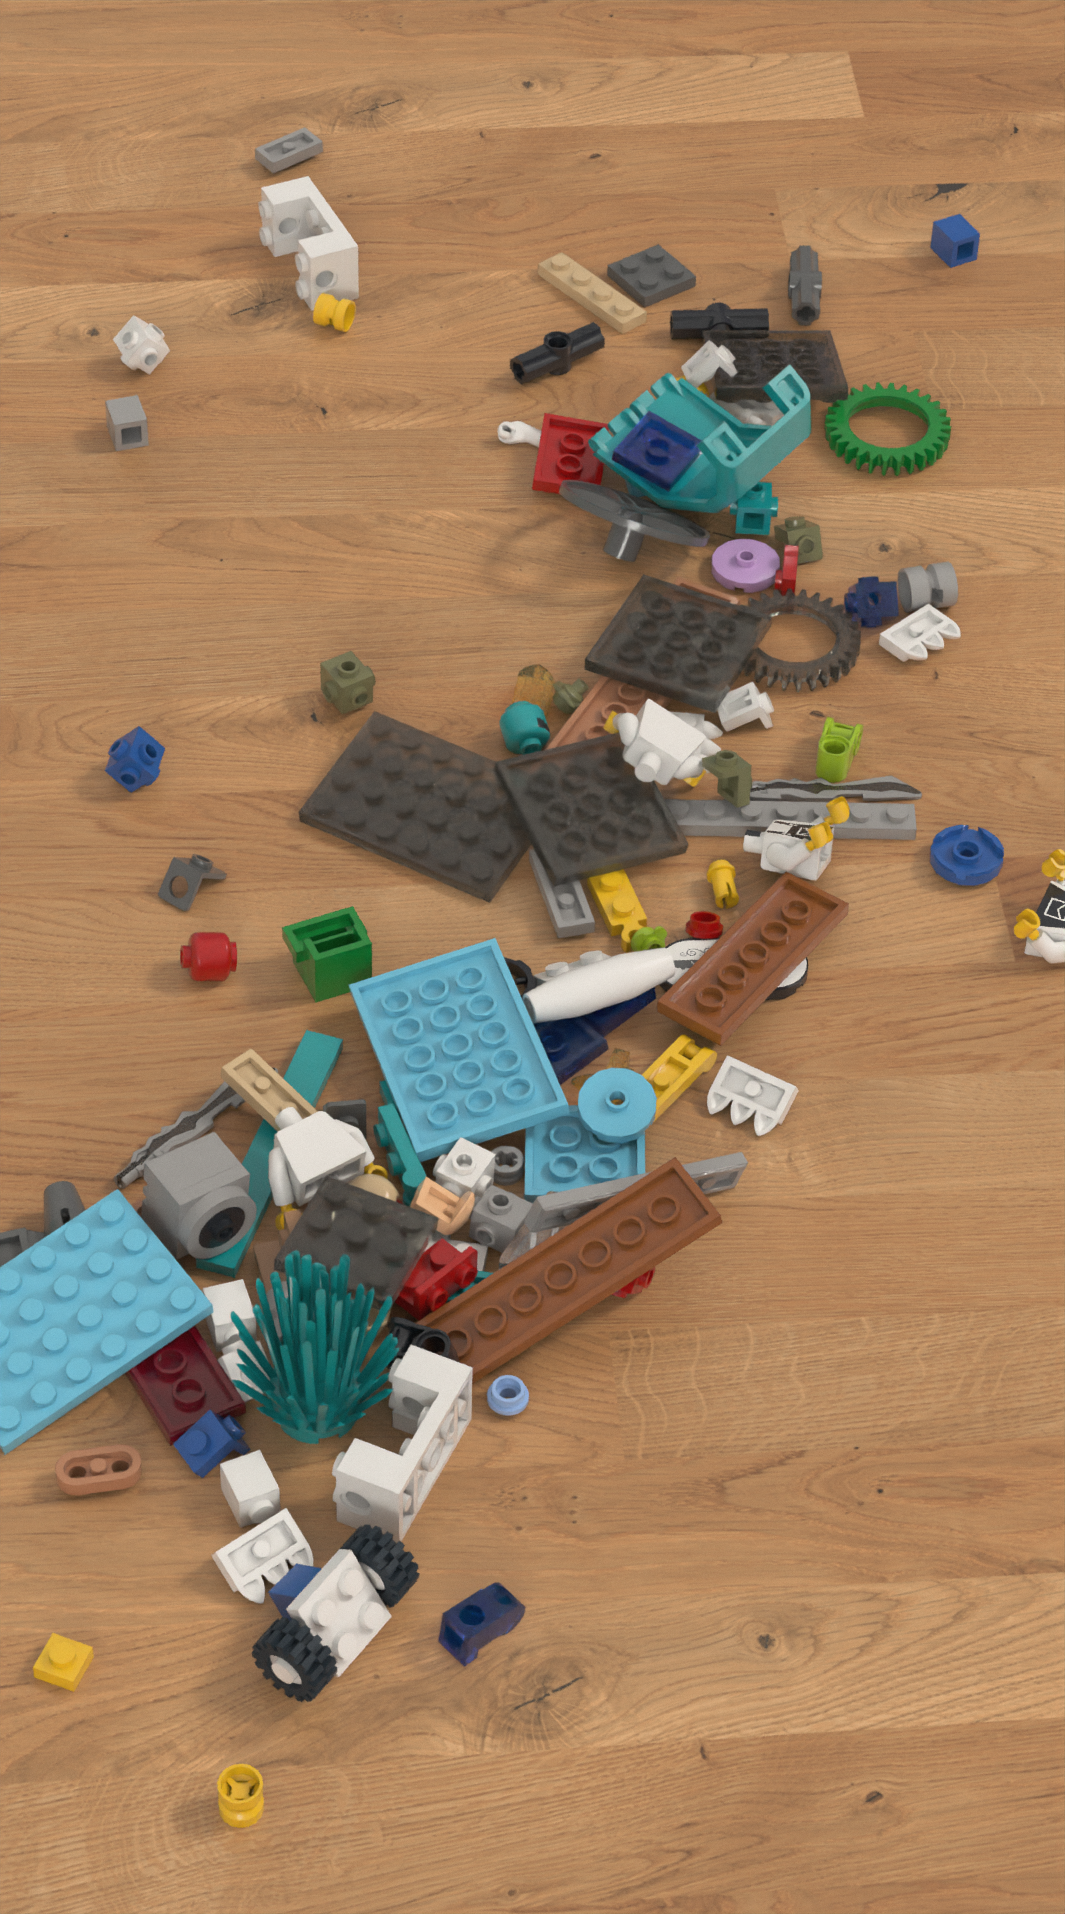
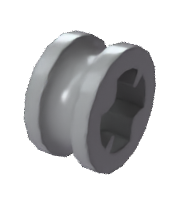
(506, 1156)

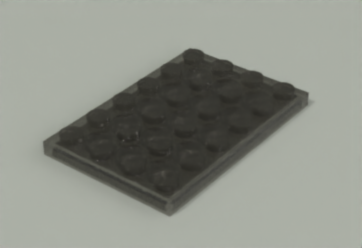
(421, 807)

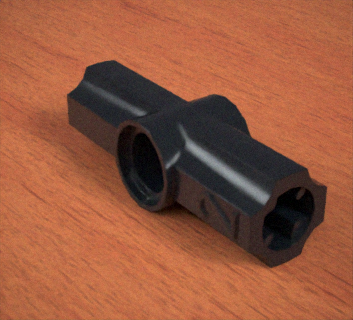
(717, 316)
(557, 353)

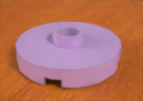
(745, 565)

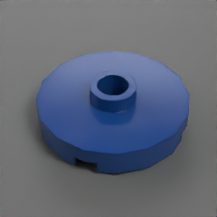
(966, 855)

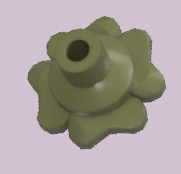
(569, 696)

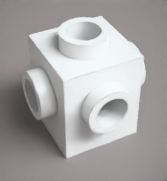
(141, 345)
(465, 1169)

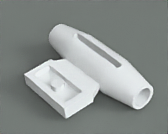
(595, 983)

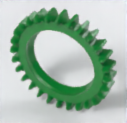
(927, 449)

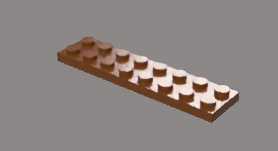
(575, 1268)

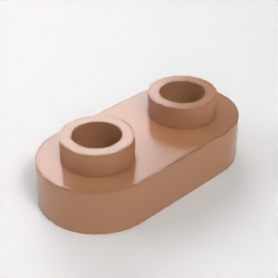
(98, 1469)

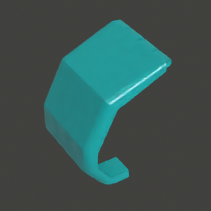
(732, 452)

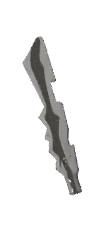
(822, 791)
(185, 1130)

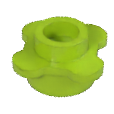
(648, 936)

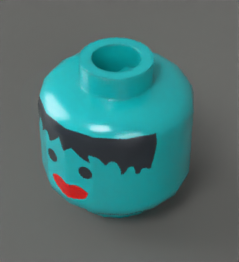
(524, 727)

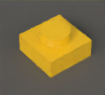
(63, 1662)

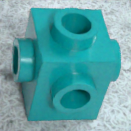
(755, 510)

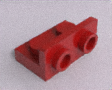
(437, 1277)

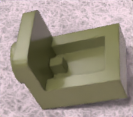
(803, 534)
(732, 775)

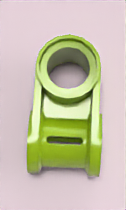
(837, 749)

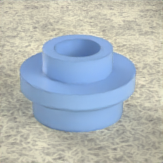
(507, 1387)

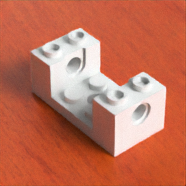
(302, 221)
(386, 1488)

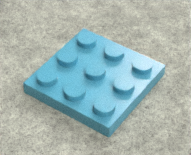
(567, 1157)

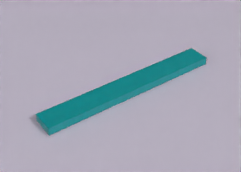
(308, 1076)

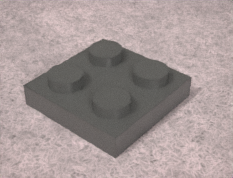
(651, 275)

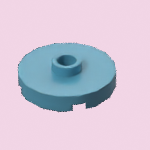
(611, 1121)

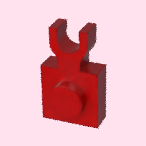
(786, 578)

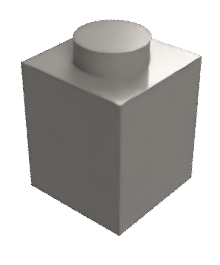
(126, 423)

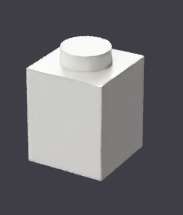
(225, 1299)
(250, 1488)

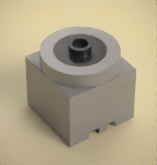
(198, 1198)

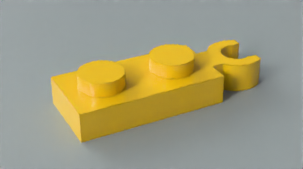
(618, 905)

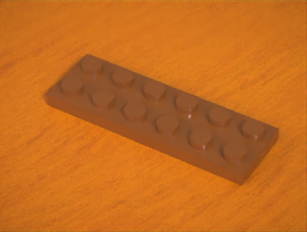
(752, 958)

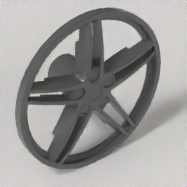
(632, 519)

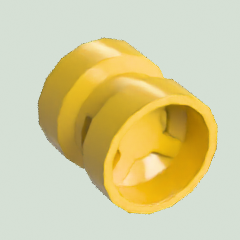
(334, 312)
(240, 1795)

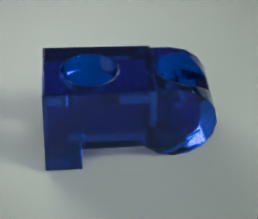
(479, 1621)

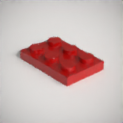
(566, 453)

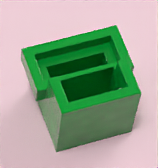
(330, 952)

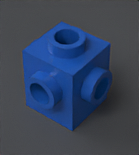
(135, 759)

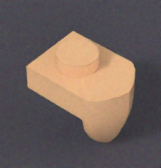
(441, 1203)

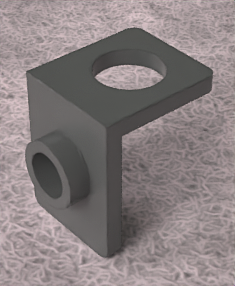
(193, 870)
(351, 1112)

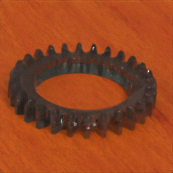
(833, 664)

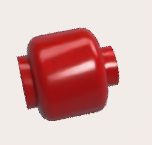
(209, 956)

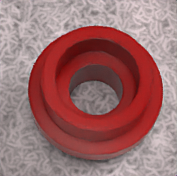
(704, 925)

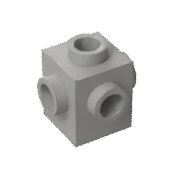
(497, 1218)

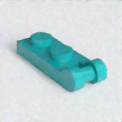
(400, 1153)

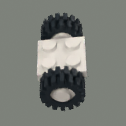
(336, 1613)

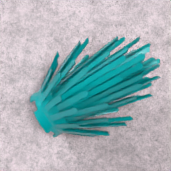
(316, 1371)

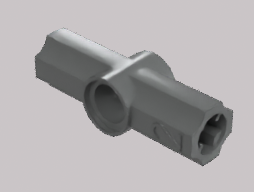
(804, 285)

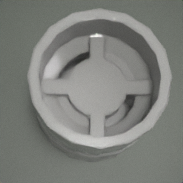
(931, 586)

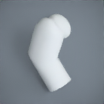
(518, 432)

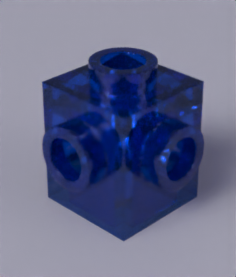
(882, 598)

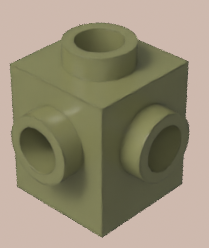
(347, 682)

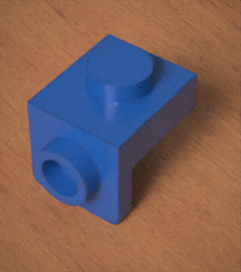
(211, 1442)

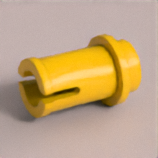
(721, 876)

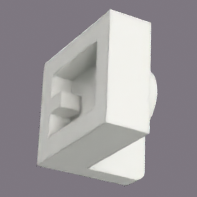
(705, 361)
(745, 706)

